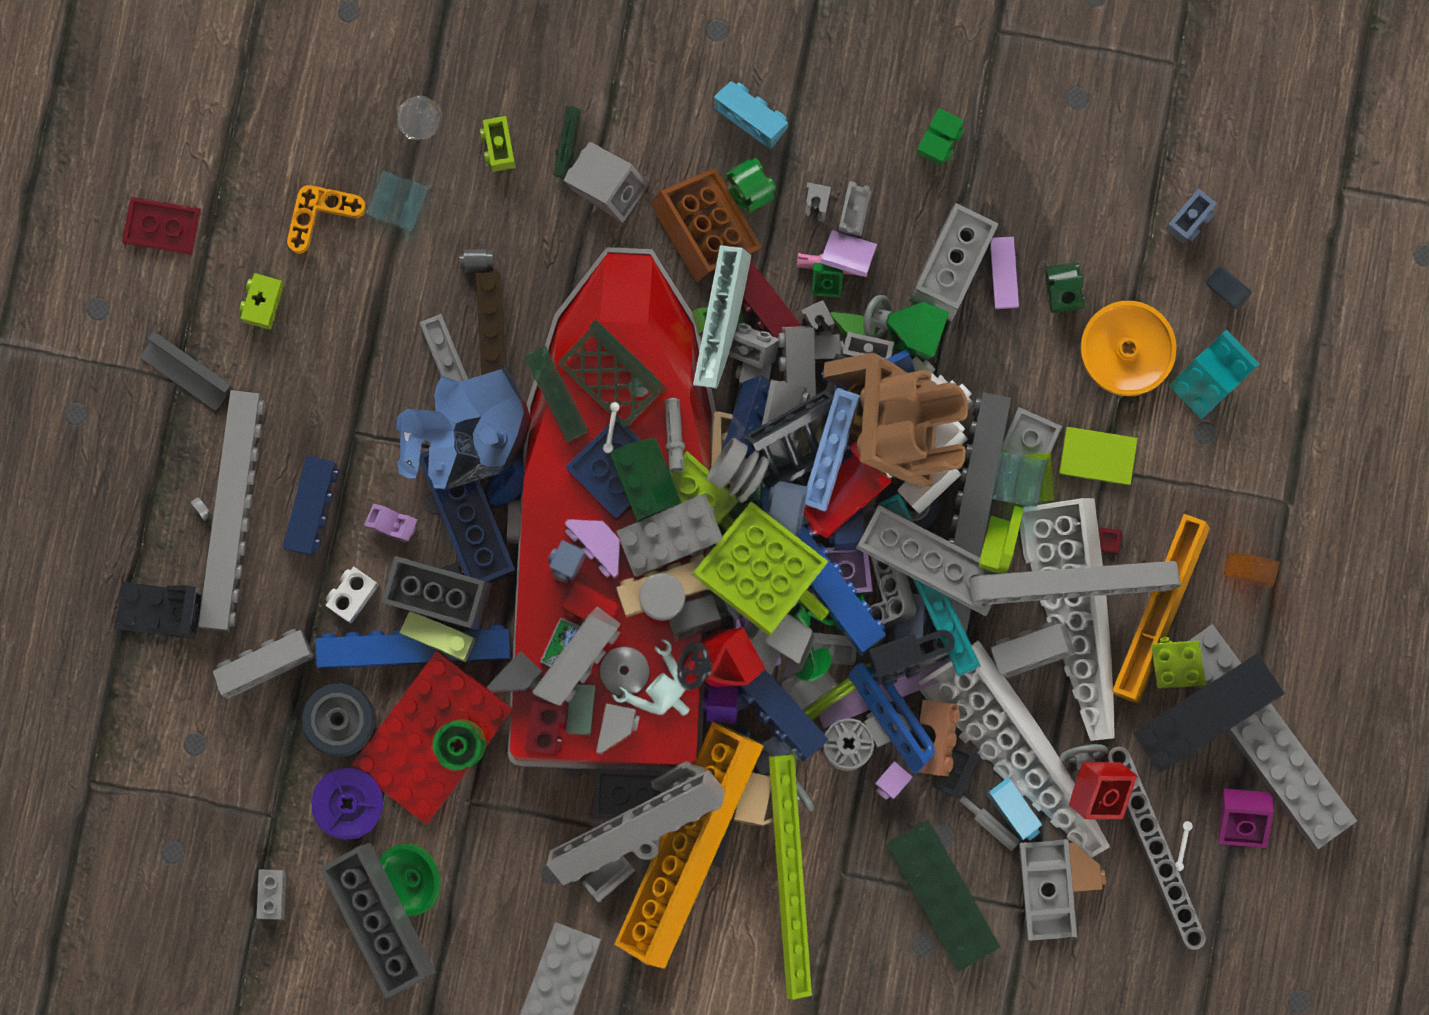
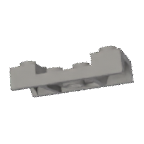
(1053, 915)

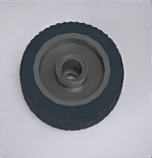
(320, 718)

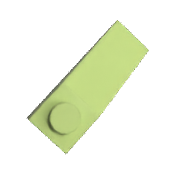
(438, 636)

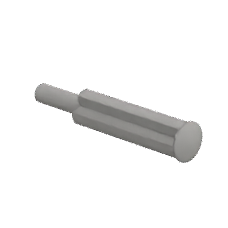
(992, 825)

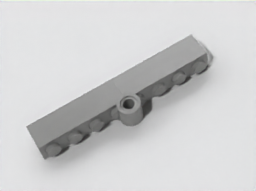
(636, 829)

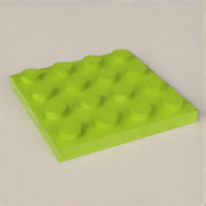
(760, 568)

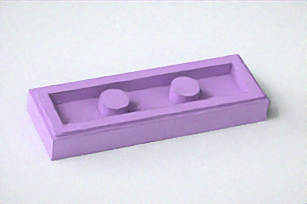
(1004, 273)

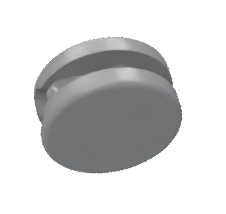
(662, 597)

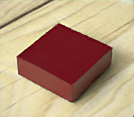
(1110, 540)

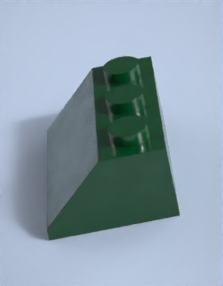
(645, 478)

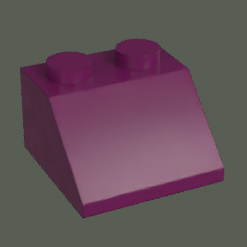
(1245, 818)

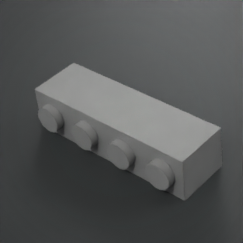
(798, 357)

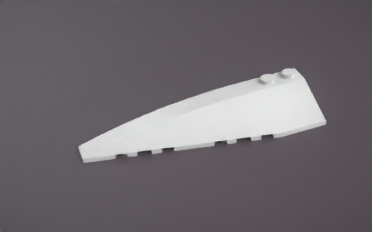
(1068, 538)
(1014, 743)

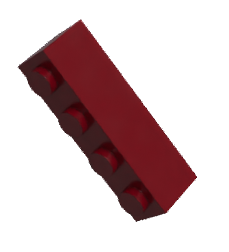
(766, 304)

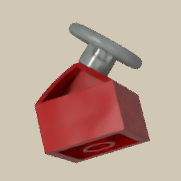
(1100, 787)

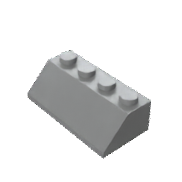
(577, 657)
(262, 664)

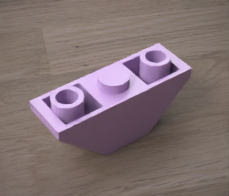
(598, 543)

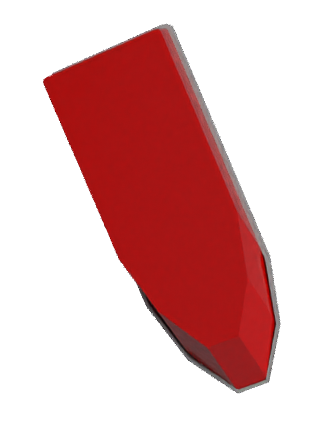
(649, 317)

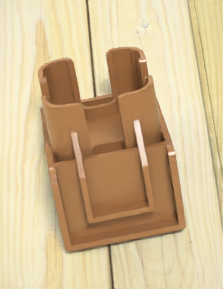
(902, 417)

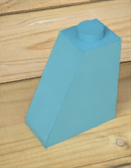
(1014, 810)

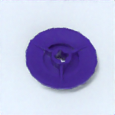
(328, 803)

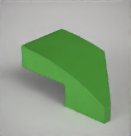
(849, 323)

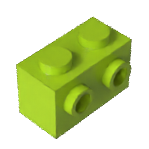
(499, 144)

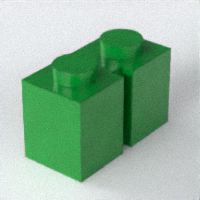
(940, 137)

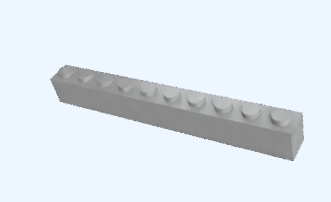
(230, 511)

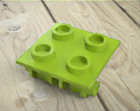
(1178, 663)

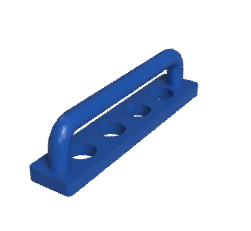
(916, 758)

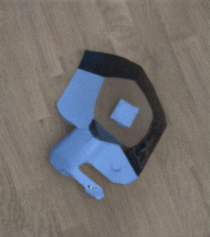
(472, 432)

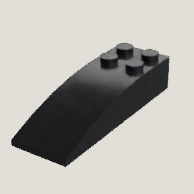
(1208, 713)

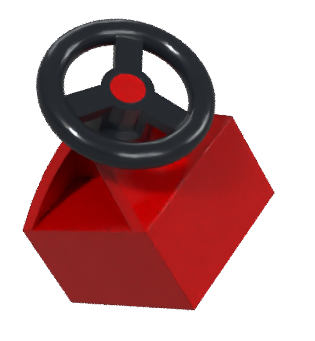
(721, 660)

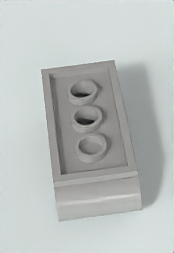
(942, 280)

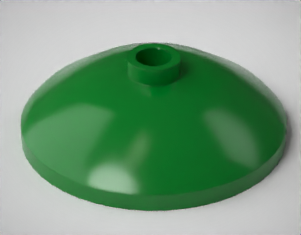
(400, 866)

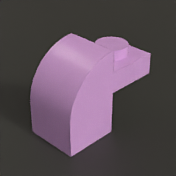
(391, 523)

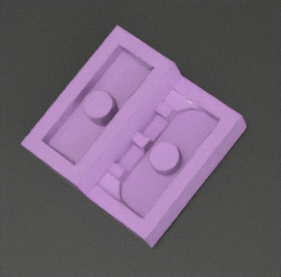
(848, 253)

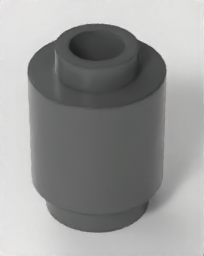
(477, 260)

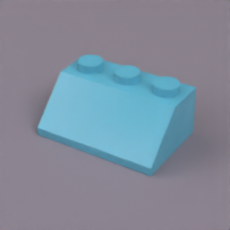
(750, 114)

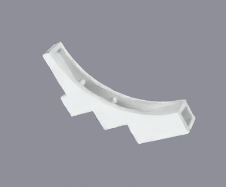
(946, 435)

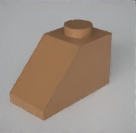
(1085, 871)

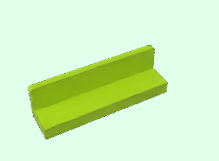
(1000, 542)

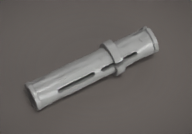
(674, 435)

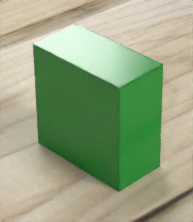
(826, 280)

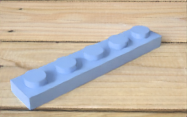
(831, 448)

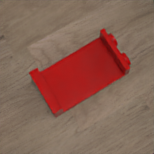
(852, 490)

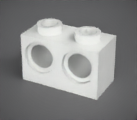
(357, 598)

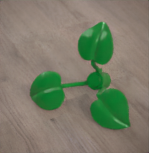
(817, 661)

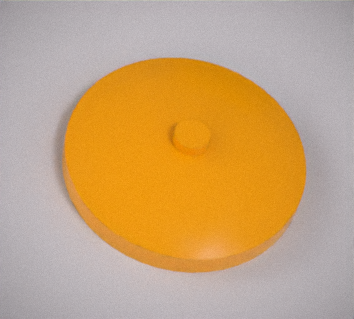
(1128, 348)

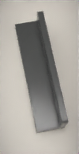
(186, 371)

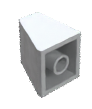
(606, 181)

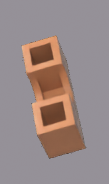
(943, 720)

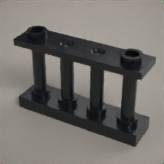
(781, 429)

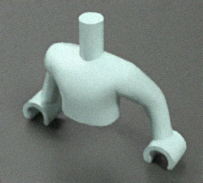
(663, 690)

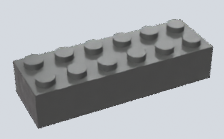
(377, 920)

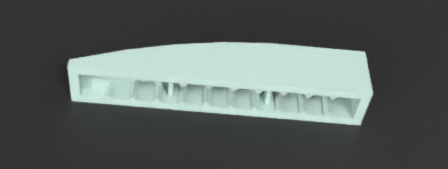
(722, 314)

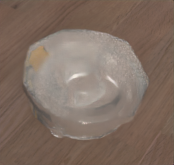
(419, 118)

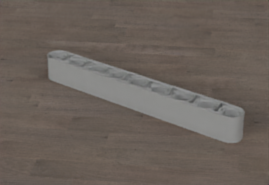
(1074, 582)
(1163, 857)

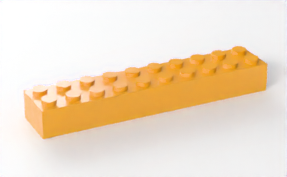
(687, 853)

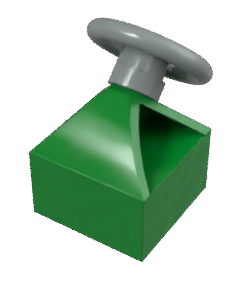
(911, 328)

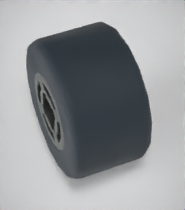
(1228, 287)

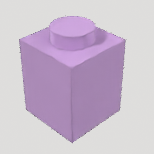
(892, 781)

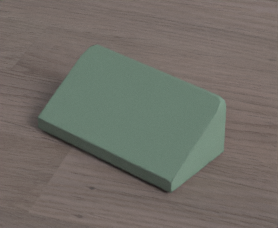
(581, 710)

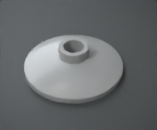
(637, 675)

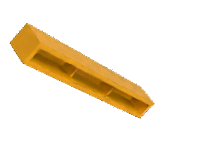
(1160, 611)

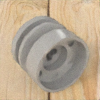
(740, 471)
(848, 759)

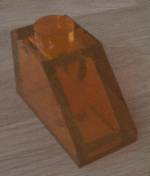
(1251, 569)

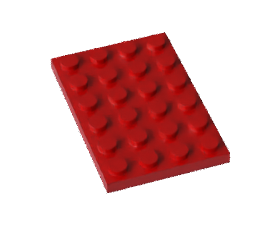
(402, 747)

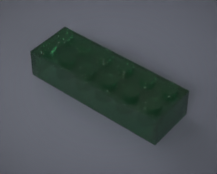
(942, 895)

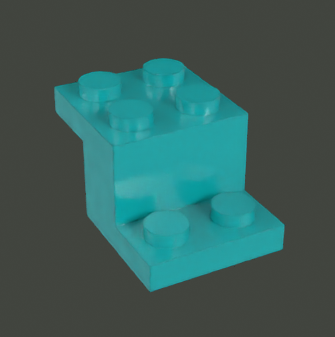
(1213, 374)

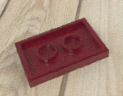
(161, 226)

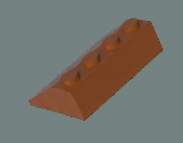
(701, 218)

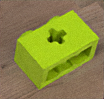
(264, 314)

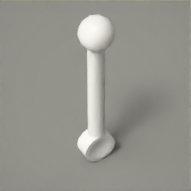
(614, 408)
(1187, 826)

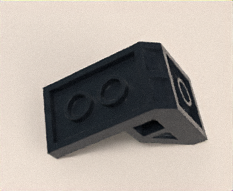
(159, 609)

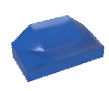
(506, 485)

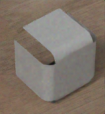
(789, 638)

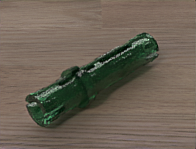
(564, 153)

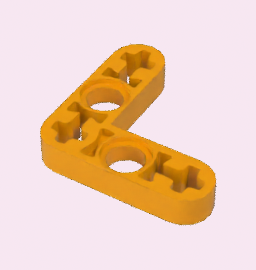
(318, 204)

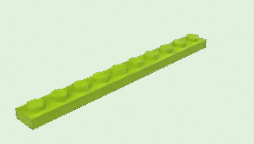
(790, 876)

